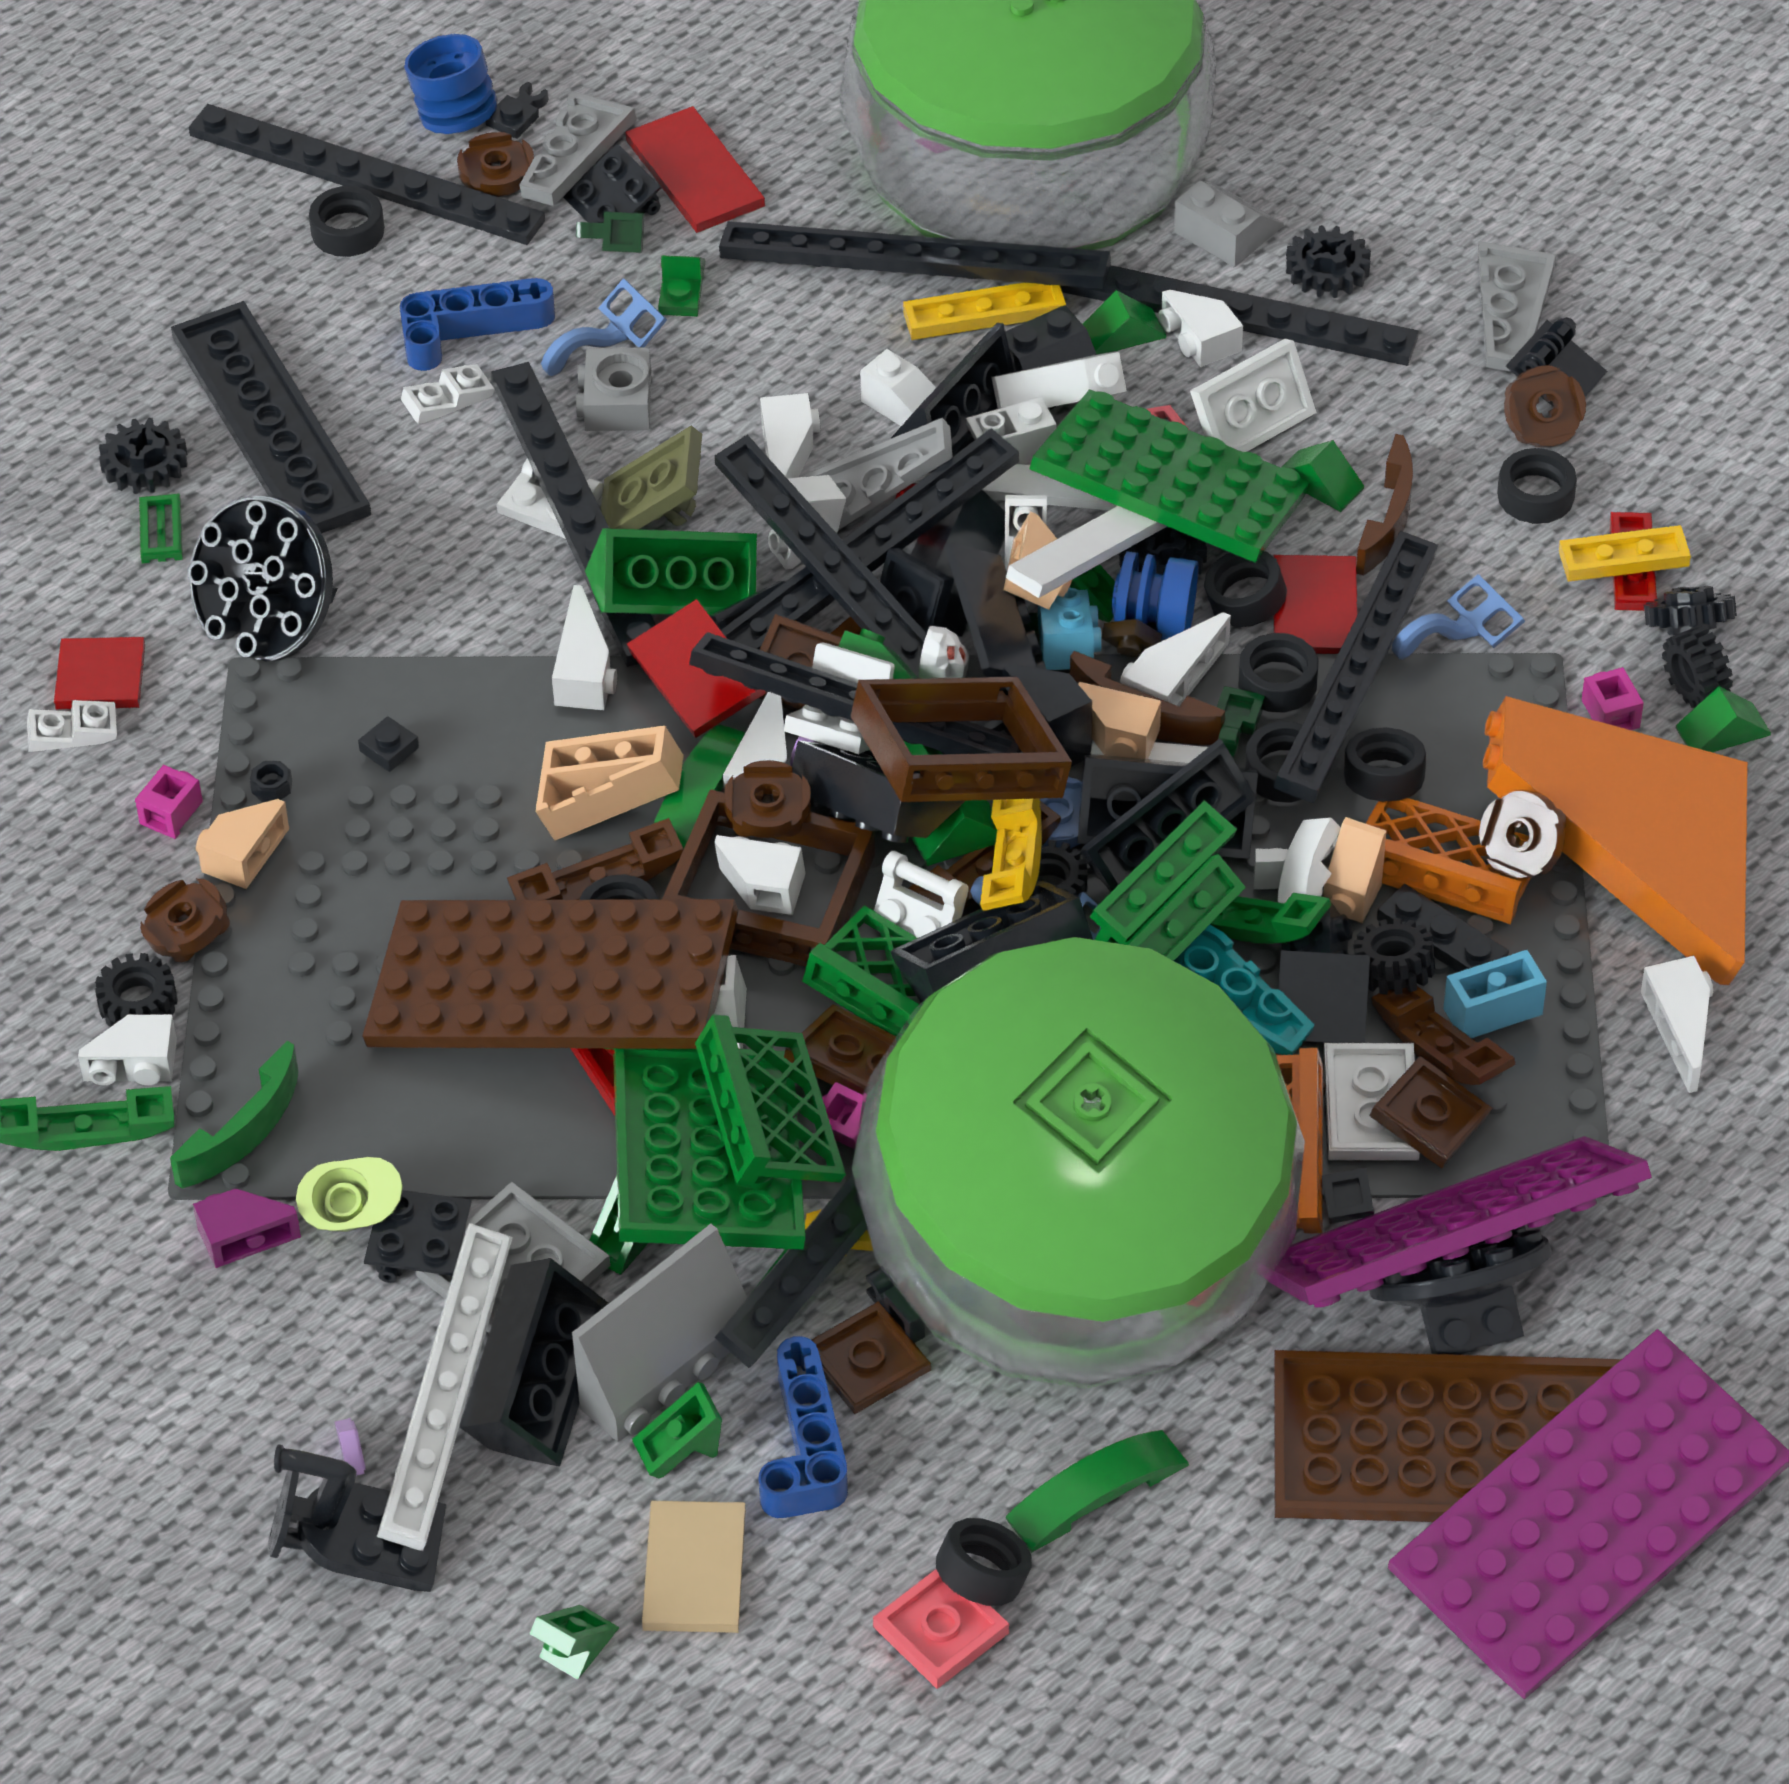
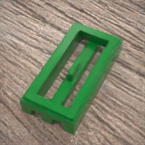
(161, 552)

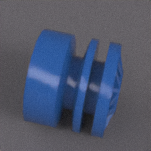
(451, 83)
(1154, 597)

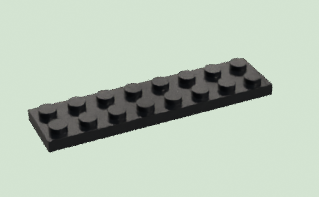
(269, 416)

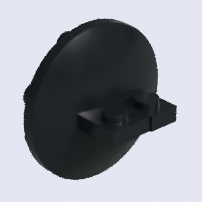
(261, 575)
(1470, 1297)

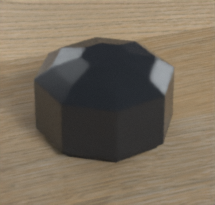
(270, 781)

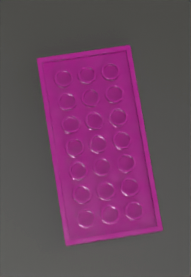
(1456, 1218)
(1590, 1513)

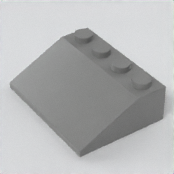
(657, 1336)

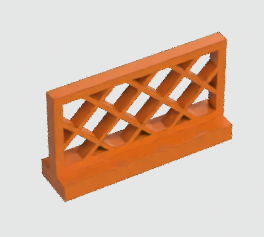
(1441, 873)
(1308, 1104)

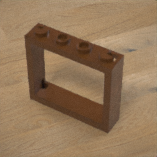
(1033, 774)
(769, 935)

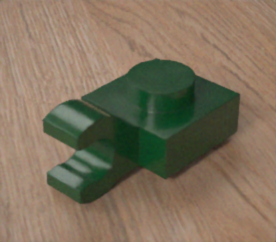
(619, 231)
(1241, 715)

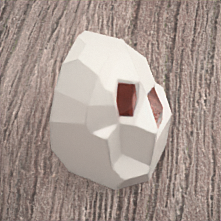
(943, 655)

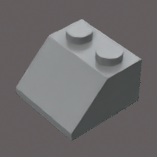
(1222, 222)

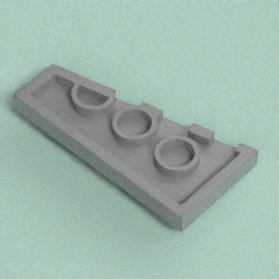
(577, 143)
(1512, 298)
(888, 467)

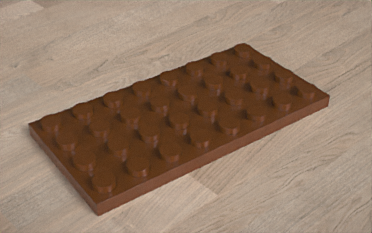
(551, 973)
(1406, 1428)

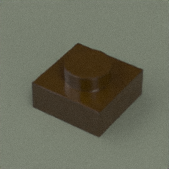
(1130, 636)

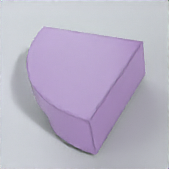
(350, 1444)

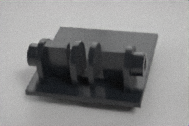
(614, 186)
(1554, 347)
(419, 1236)

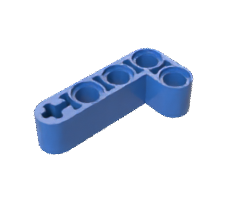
(471, 312)
(807, 1424)

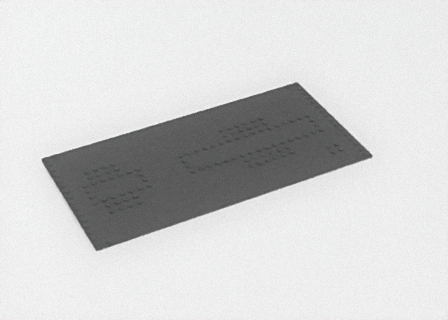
(464, 819)

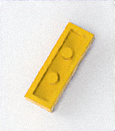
(1624, 553)

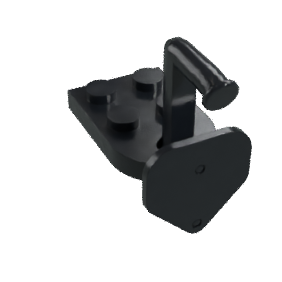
(342, 1524)

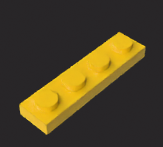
(980, 308)

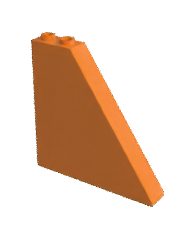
(1642, 819)

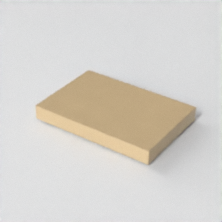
(694, 1566)

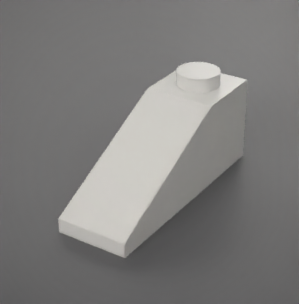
(1061, 381)
(894, 386)
(788, 431)
(583, 661)
(1179, 663)
(762, 740)
(1679, 1002)

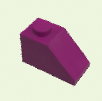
(243, 1225)

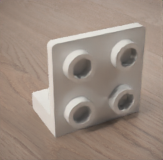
(830, 730)

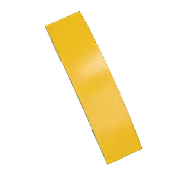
(1015, 853)

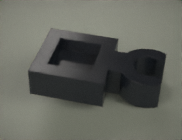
(518, 113)
(895, 1304)

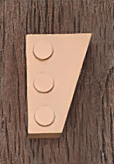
(605, 776)

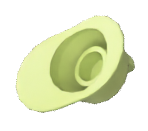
(349, 1194)

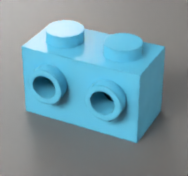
(1068, 628)
(1495, 994)

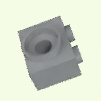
(615, 389)

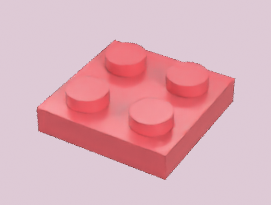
(939, 1629)

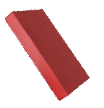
(1318, 599)
(692, 693)

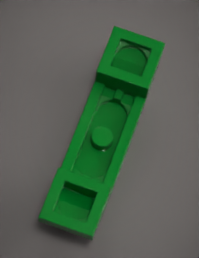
(699, 774)
(1271, 921)
(86, 1125)
(209, 1155)
(1093, 1483)

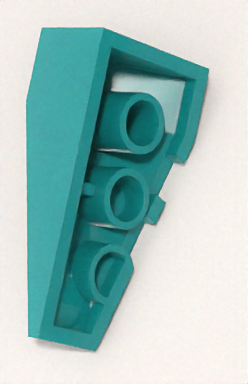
(1266, 1008)

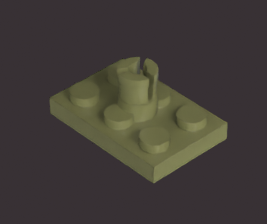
(655, 484)

